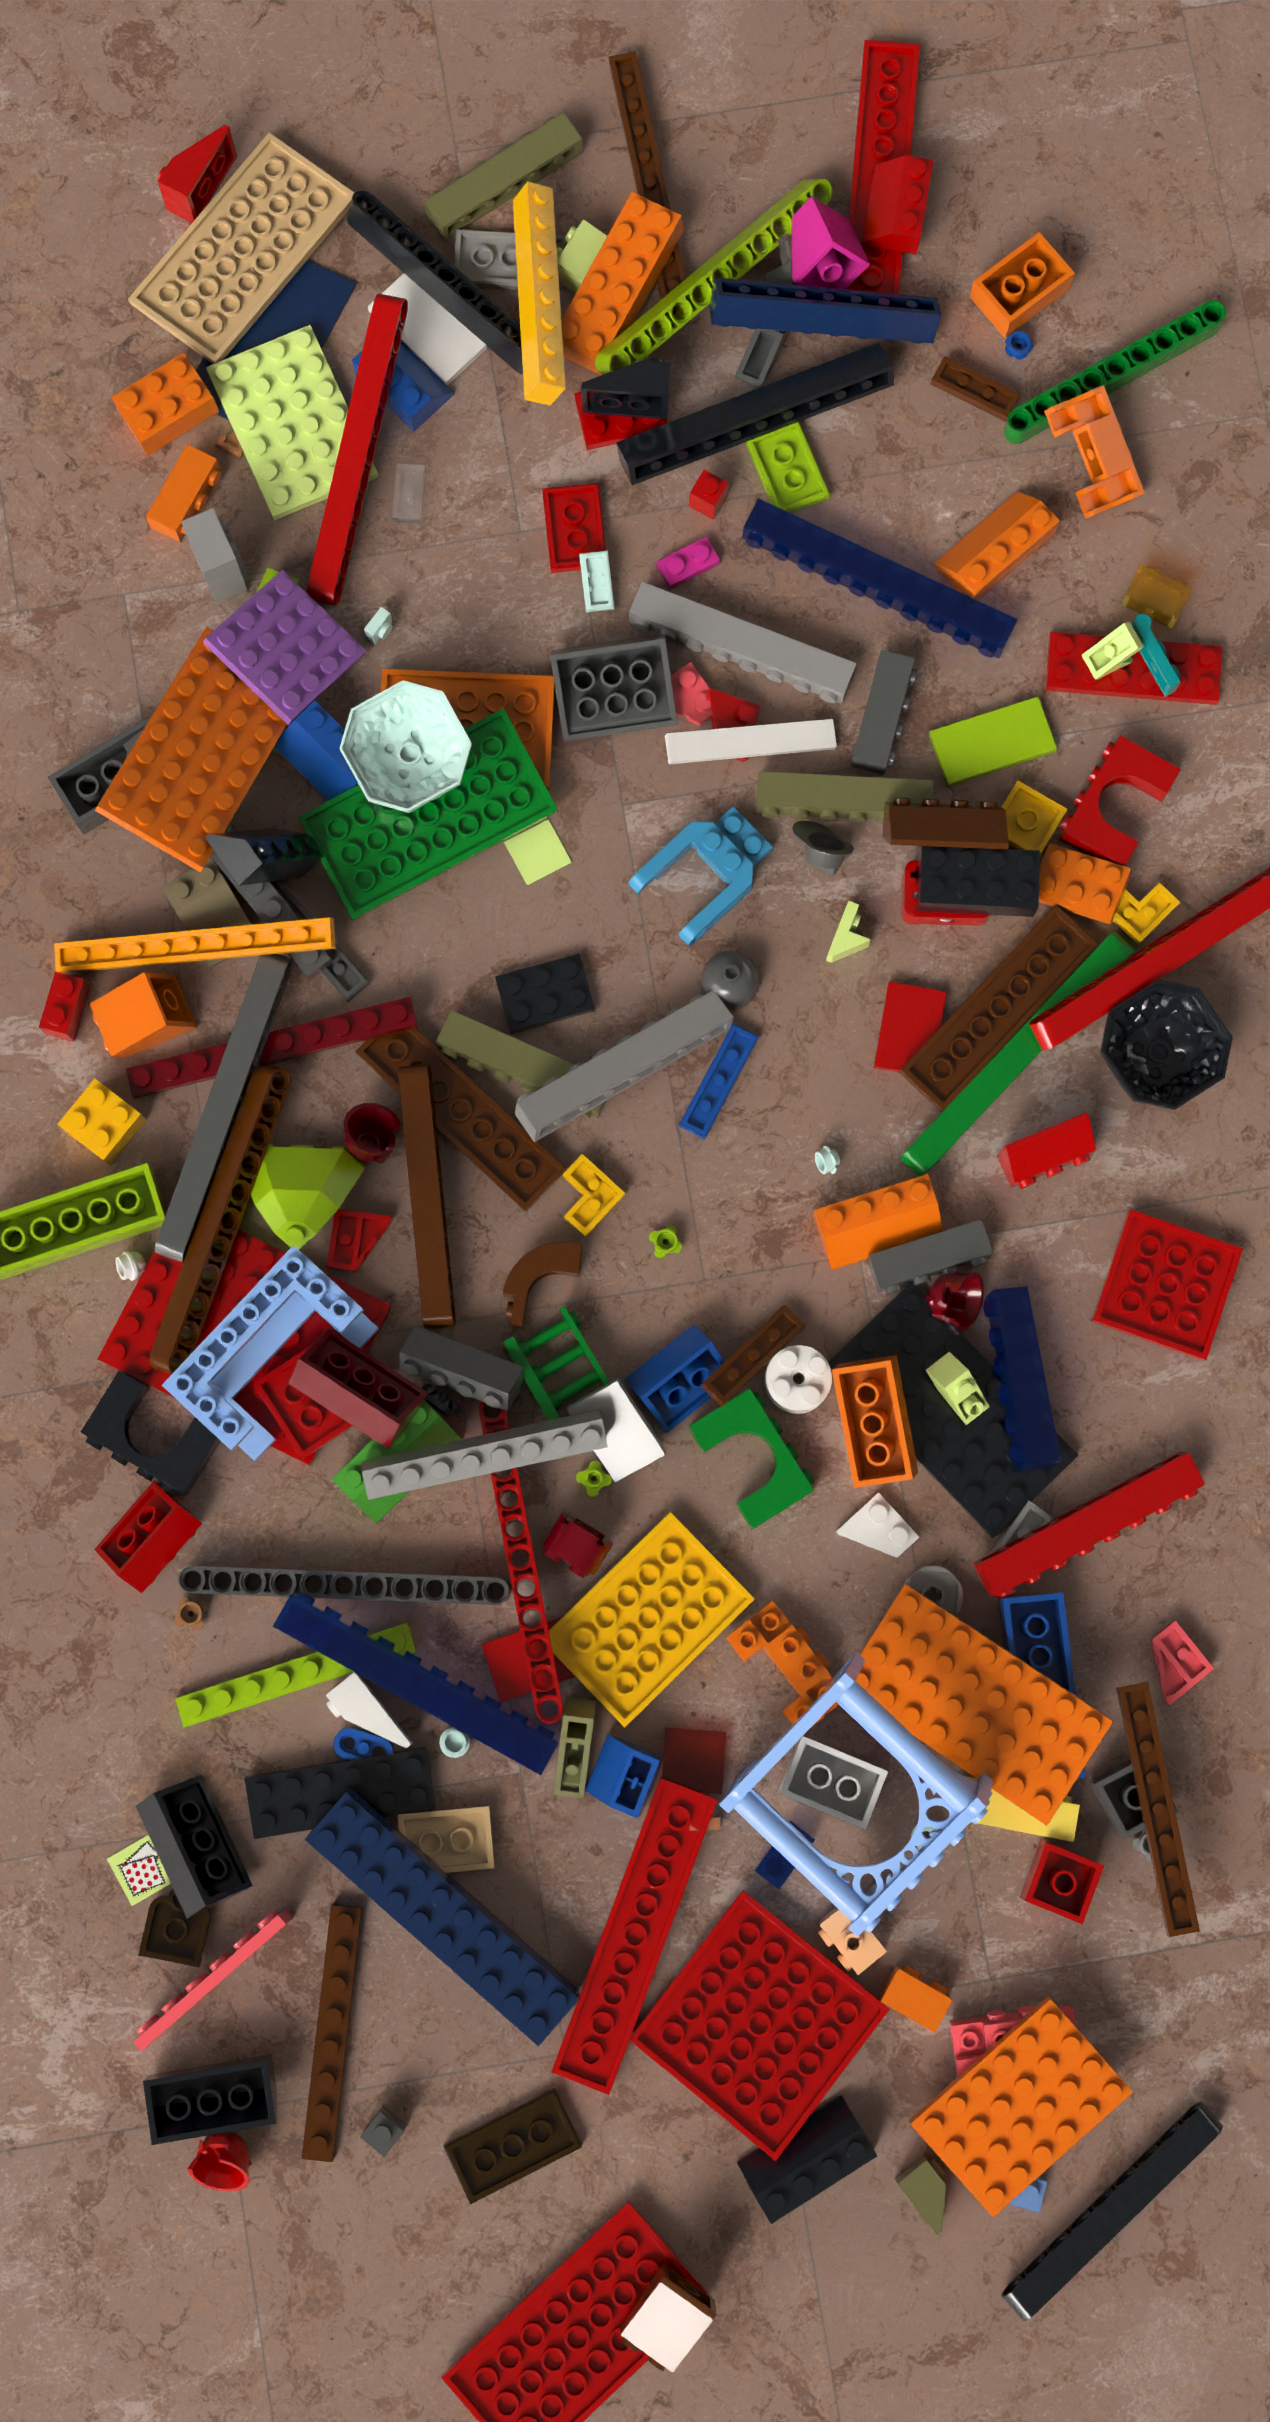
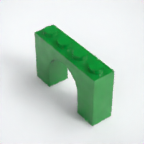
(746, 1416)

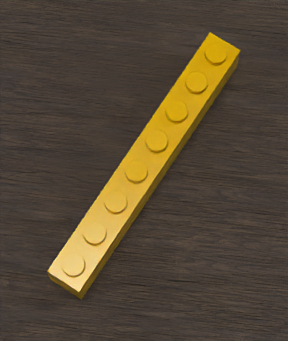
(539, 294)

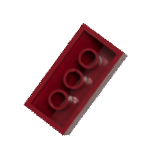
(357, 1388)

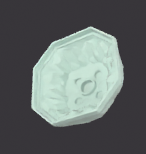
(405, 746)

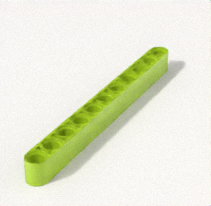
(703, 281)

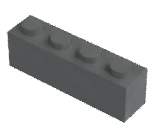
(882, 712)
(930, 1256)
(461, 1368)

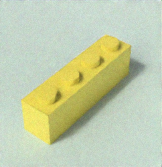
(1007, 1815)

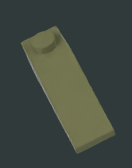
(574, 1747)

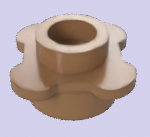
(185, 1607)

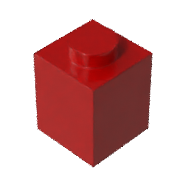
(708, 494)

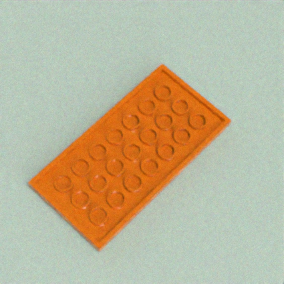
(193, 759)
(980, 1704)

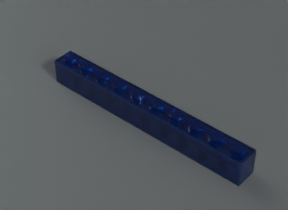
(878, 579)
(416, 1683)

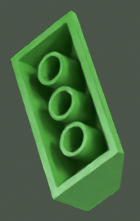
(423, 1431)

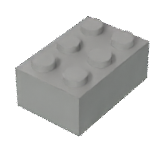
(216, 555)

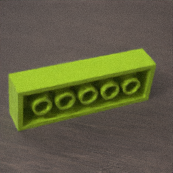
(79, 1220)

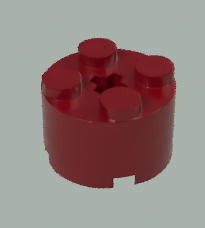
(577, 1545)

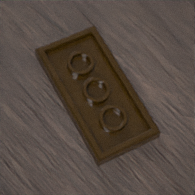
(512, 2146)

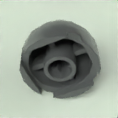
(731, 978)

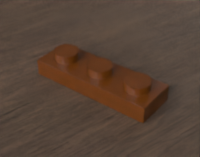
(975, 388)

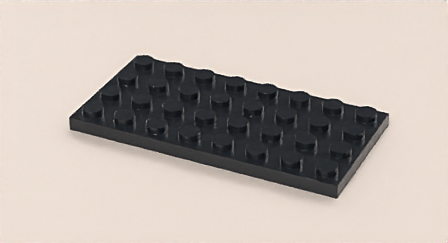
(965, 1459)

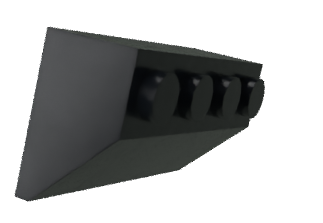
(265, 854)
(193, 1845)
(211, 2099)
(816, 2158)

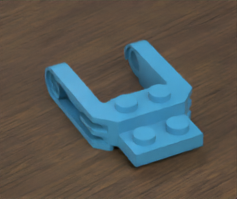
(728, 848)

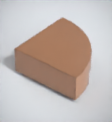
(230, 444)

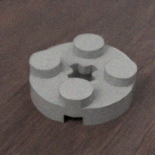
(944, 1584)

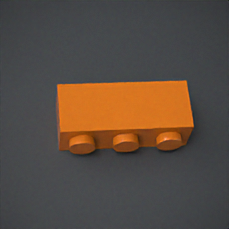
(184, 492)

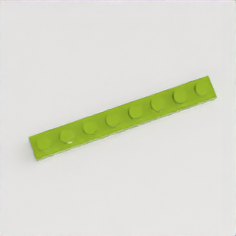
(275, 1681)

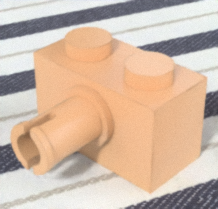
(855, 1951)

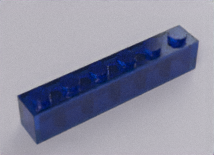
(1022, 1379)

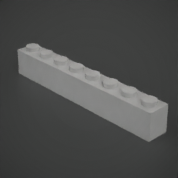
(741, 643)
(623, 1065)
(484, 1454)

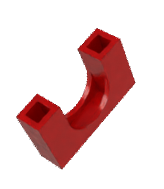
(1127, 765)

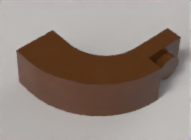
(545, 1260)

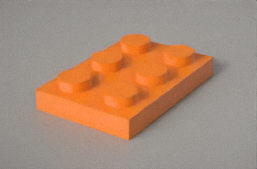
(1082, 883)

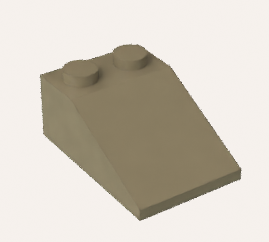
(205, 901)

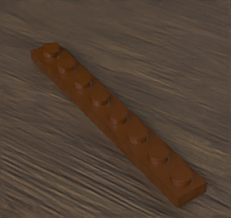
(1157, 1809)
(332, 2033)

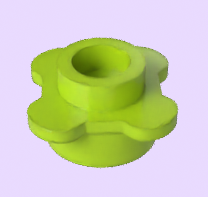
(672, 1247)
(594, 1469)

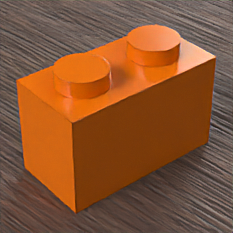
(916, 1998)

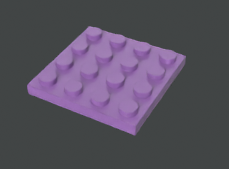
(284, 647)

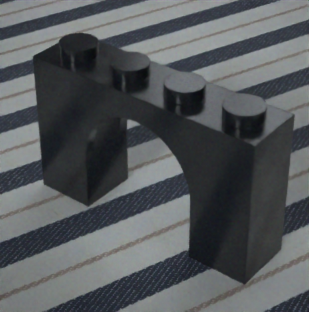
(110, 1428)

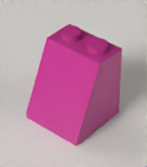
(825, 248)

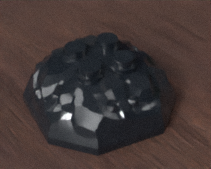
(1166, 1045)

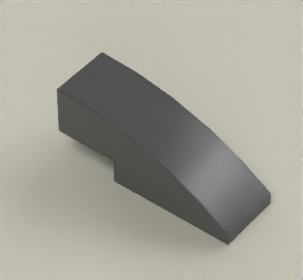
(761, 356)

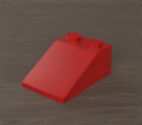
(197, 173)

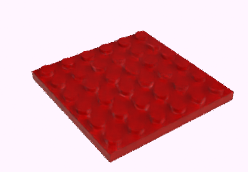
(759, 2025)

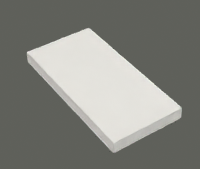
(434, 333)

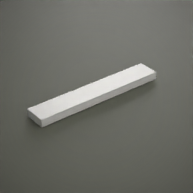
(750, 741)

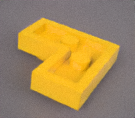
(1142, 917)
(598, 1197)

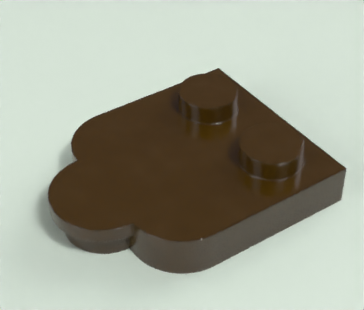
(172, 1935)

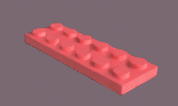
(204, 1984)

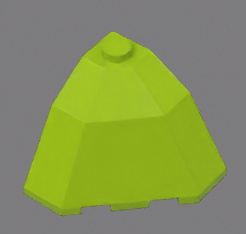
(303, 1188)

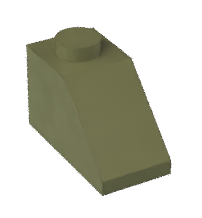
(925, 2189)

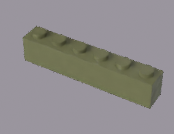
(503, 176)
(833, 795)
(501, 1054)

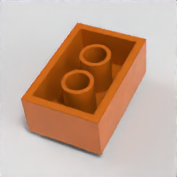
(1022, 284)
(165, 404)

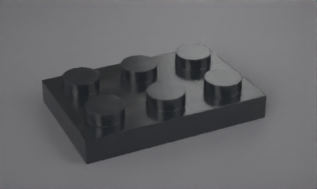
(545, 993)

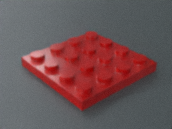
(1167, 1285)

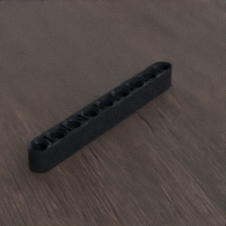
(437, 277)
(1112, 2211)

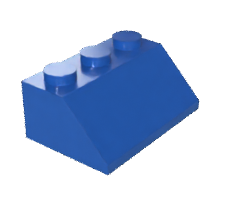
(414, 389)
(313, 750)
(673, 1378)

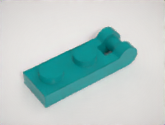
(1155, 657)

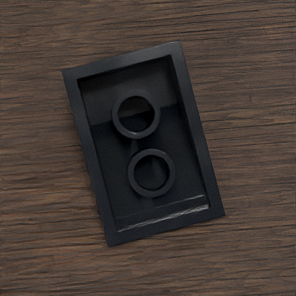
(631, 391)

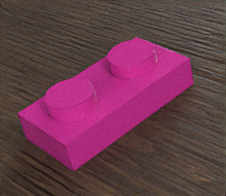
(688, 563)

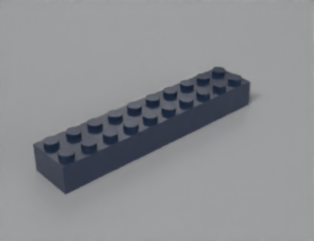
(443, 1916)

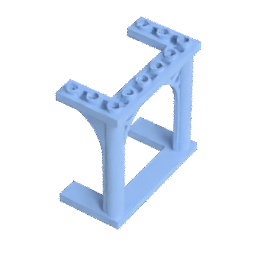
(251, 1337)
(962, 1796)

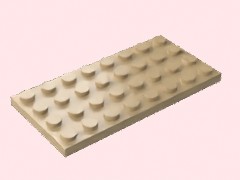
(242, 249)

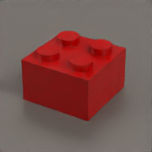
(1061, 1882)

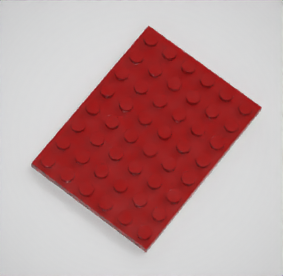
(246, 1265)

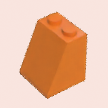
(142, 1014)

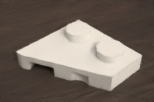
(879, 1528)

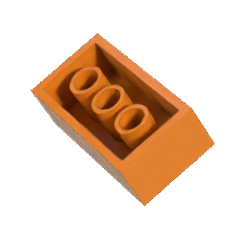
(875, 1421)

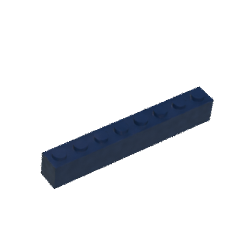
(824, 310)

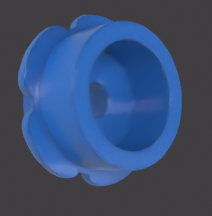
(1022, 339)

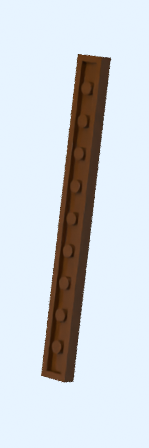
(643, 152)

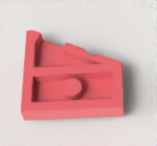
(690, 695)
(1177, 1662)

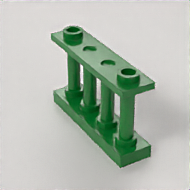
(535, 1376)

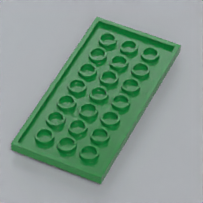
(386, 852)

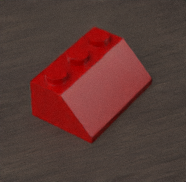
(897, 204)
(1048, 1151)
(147, 1537)

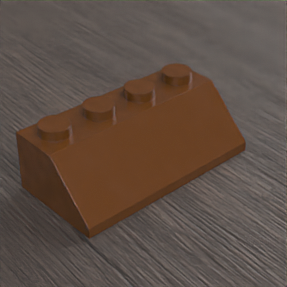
(945, 824)

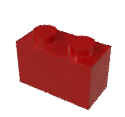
(64, 1006)

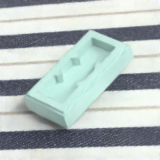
(596, 581)

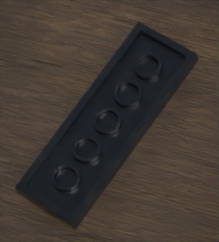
(302, 1796)

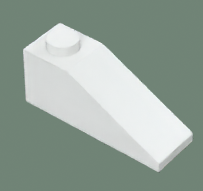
(361, 1706)

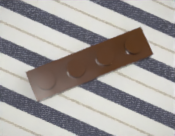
(752, 1355)

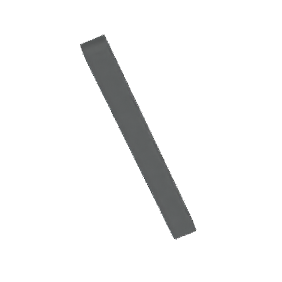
(223, 1103)
(330, 1579)

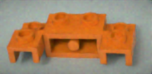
(1102, 450)
(789, 1652)

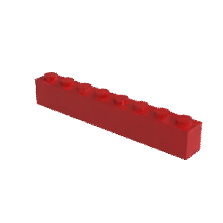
(1089, 1524)

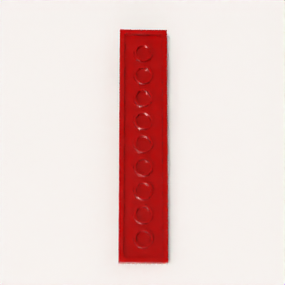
(881, 135)
(634, 1936)

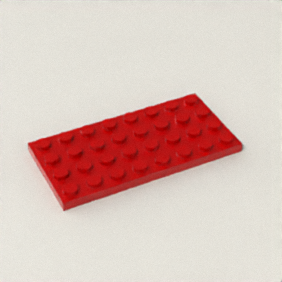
(563, 2342)

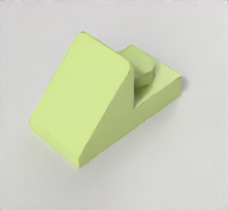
(1113, 651)
(847, 942)

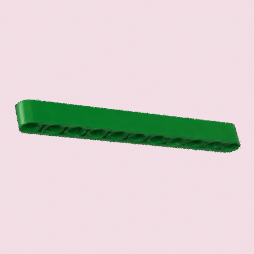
(1004, 1066)

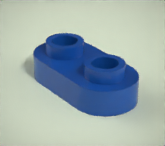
(364, 1743)

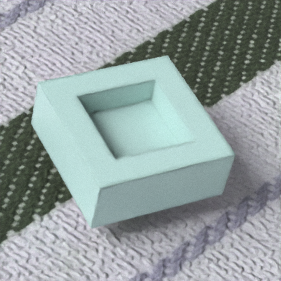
(379, 626)

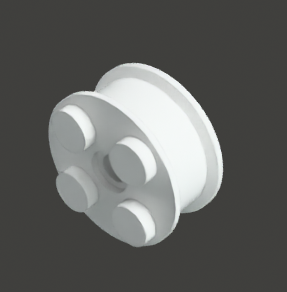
(801, 1362)

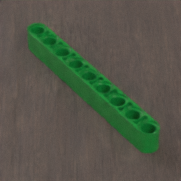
(1124, 363)

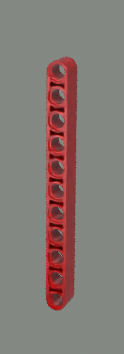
(357, 449)
(1152, 962)
(524, 1573)

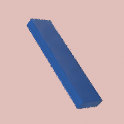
(718, 1081)

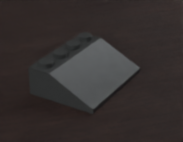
(614, 687)

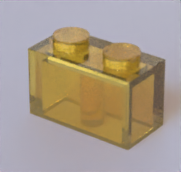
(1156, 596)

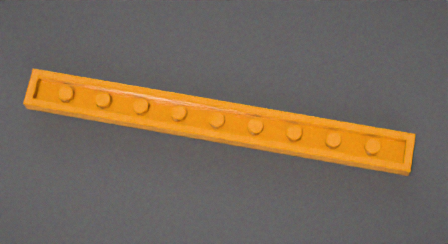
(195, 945)

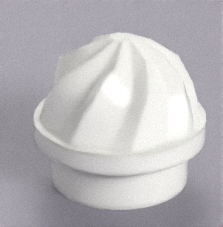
(130, 1265)

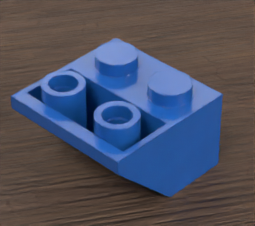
(624, 1775)

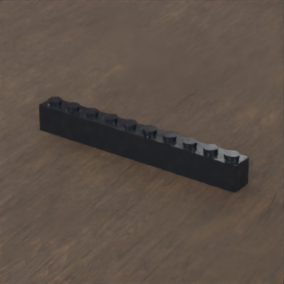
(755, 413)

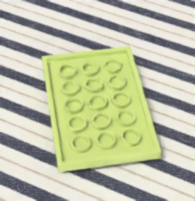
(285, 418)

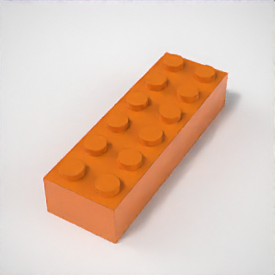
(619, 278)

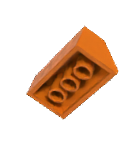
(998, 545)
(878, 1221)

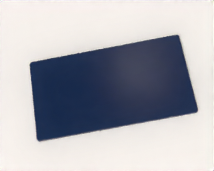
(309, 298)

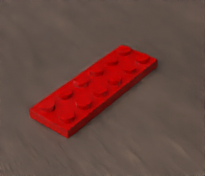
(1196, 663)

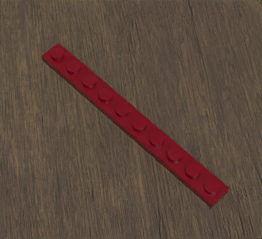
(280, 1046)

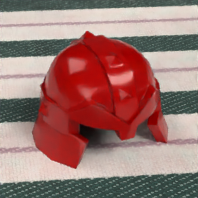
(221, 2163)

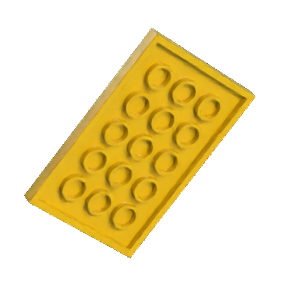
(647, 1619)

